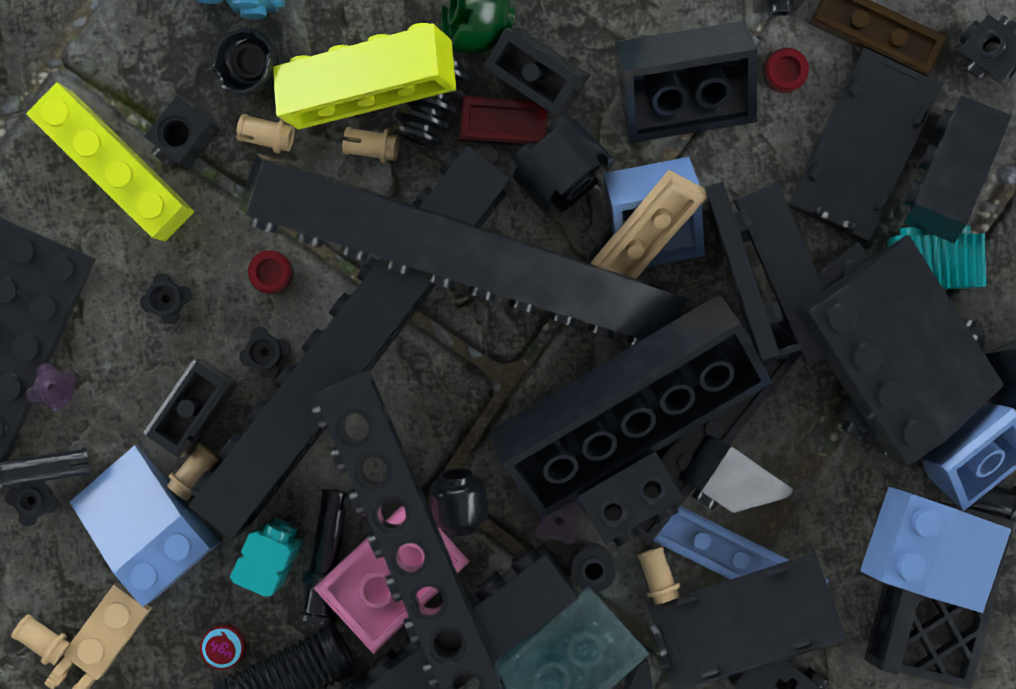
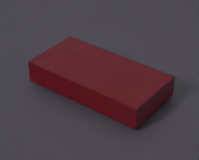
(502, 121)

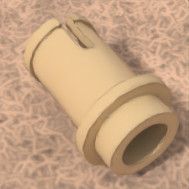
(265, 133)
(373, 144)
(189, 473)
(658, 575)
(41, 640)

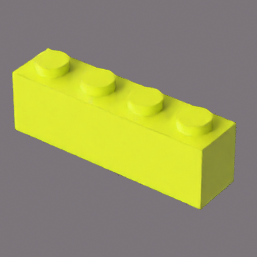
(364, 76)
(110, 162)

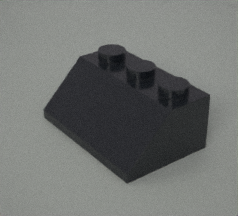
(688, 81)

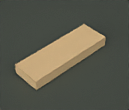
(651, 225)

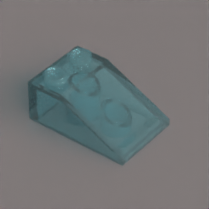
(574, 650)

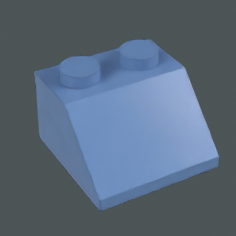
(630, 186)
(975, 455)

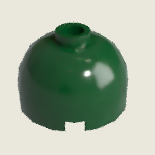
(476, 24)

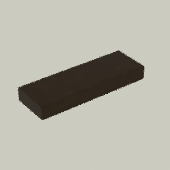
(881, 31)

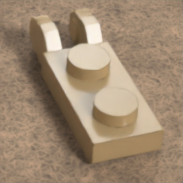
(101, 638)

